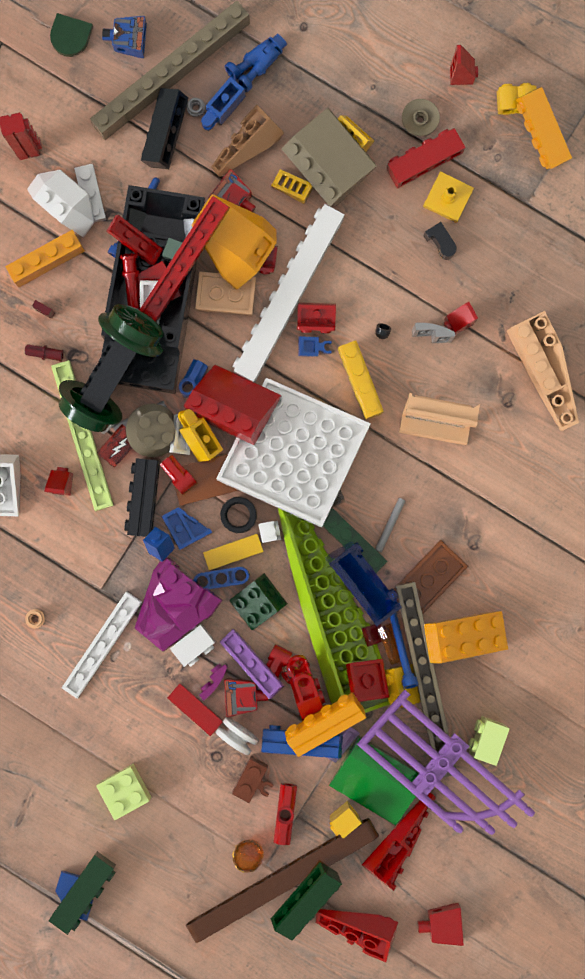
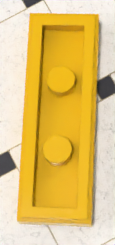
(233, 552)

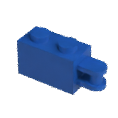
(223, 104)

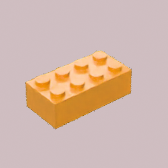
(465, 637)

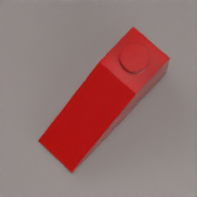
(462, 67)

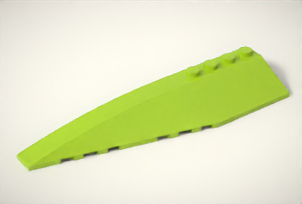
(327, 609)

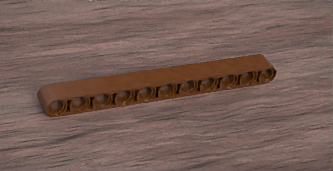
(279, 881)

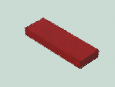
(134, 240)
(195, 709)

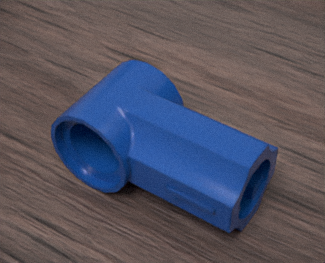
(193, 376)

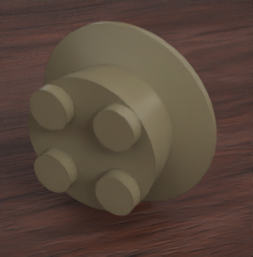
(150, 430)

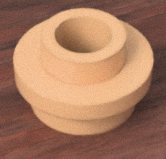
(29, 620)

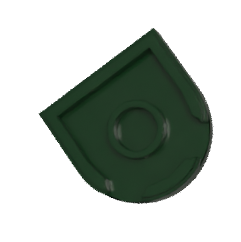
(70, 35)

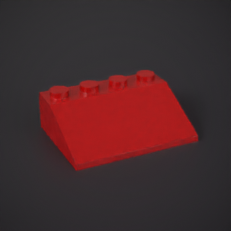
(233, 403)

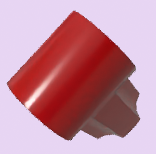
(180, 477)
(278, 658)

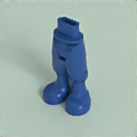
(259, 58)

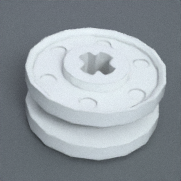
(237, 736)

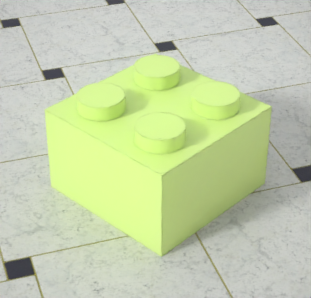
(488, 740)
(123, 791)

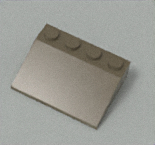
(329, 157)

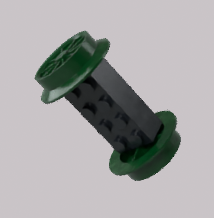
(90, 403)

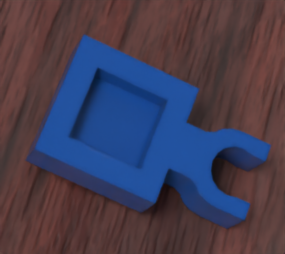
(310, 346)

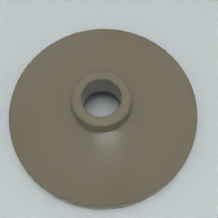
(424, 109)

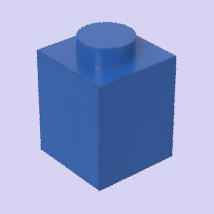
(158, 544)

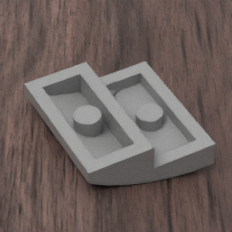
(438, 333)

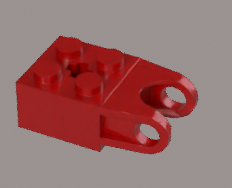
(305, 688)

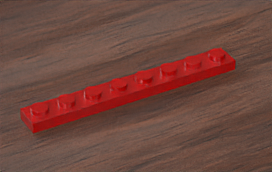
(184, 258)

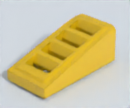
(301, 183)

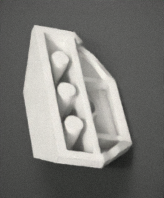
(63, 200)

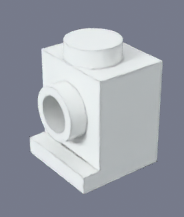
(269, 531)

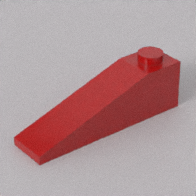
(368, 931)

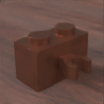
(252, 780)

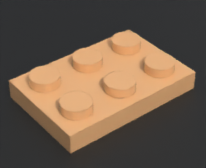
(219, 296)

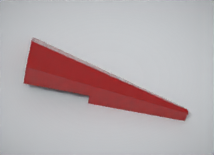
(388, 857)

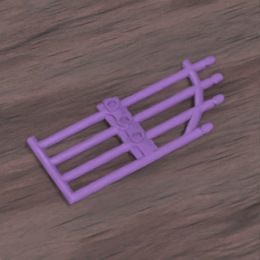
(437, 768)

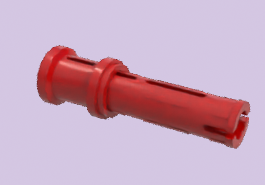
(130, 274)

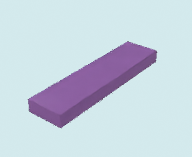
(252, 664)

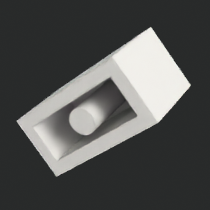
(193, 645)

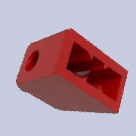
(444, 925)

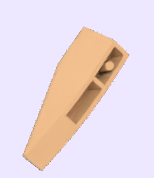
(546, 365)

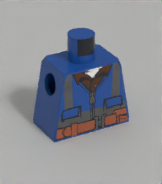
(128, 35)

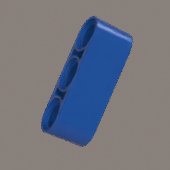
(230, 573)

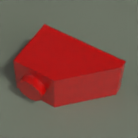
(461, 318)
(59, 482)

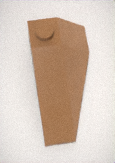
(254, 137)

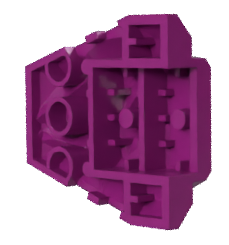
(173, 605)

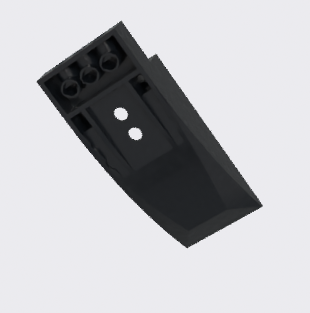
(159, 217)

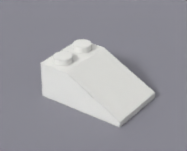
(9, 485)

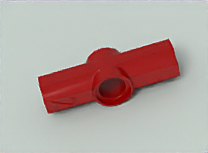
(283, 826)

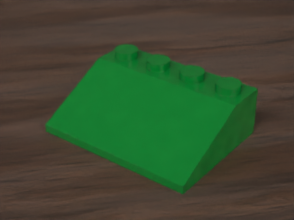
(372, 785)

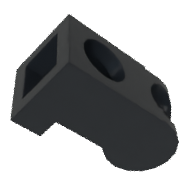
(442, 240)

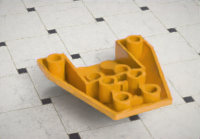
(240, 244)

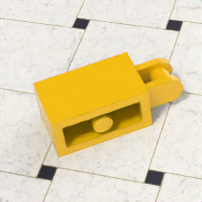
(198, 436)

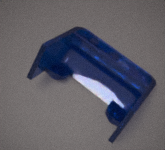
(364, 582)

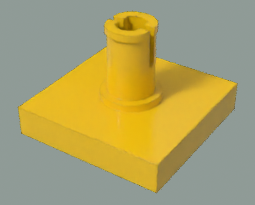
(448, 197)

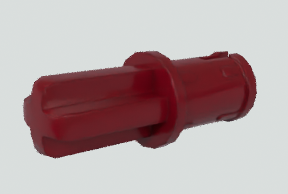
(44, 352)

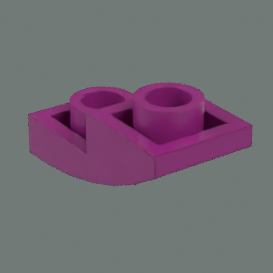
(217, 675)

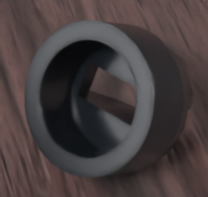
(382, 331)

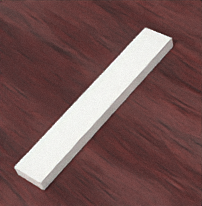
(102, 645)

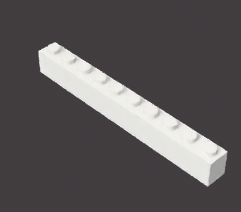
(289, 293)

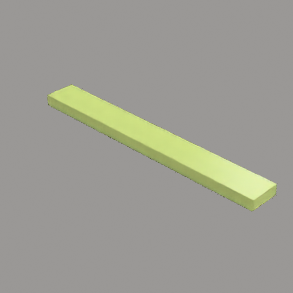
(86, 449)

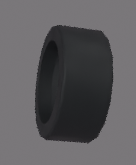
(238, 500)

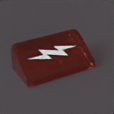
(115, 447)

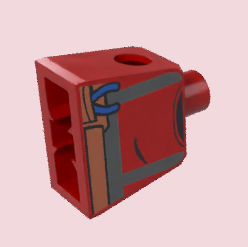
(235, 191)
(242, 696)

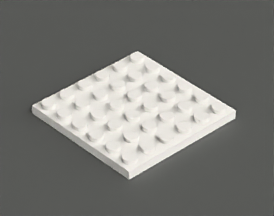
(298, 456)

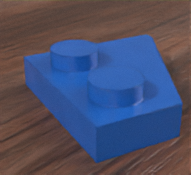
(184, 528)

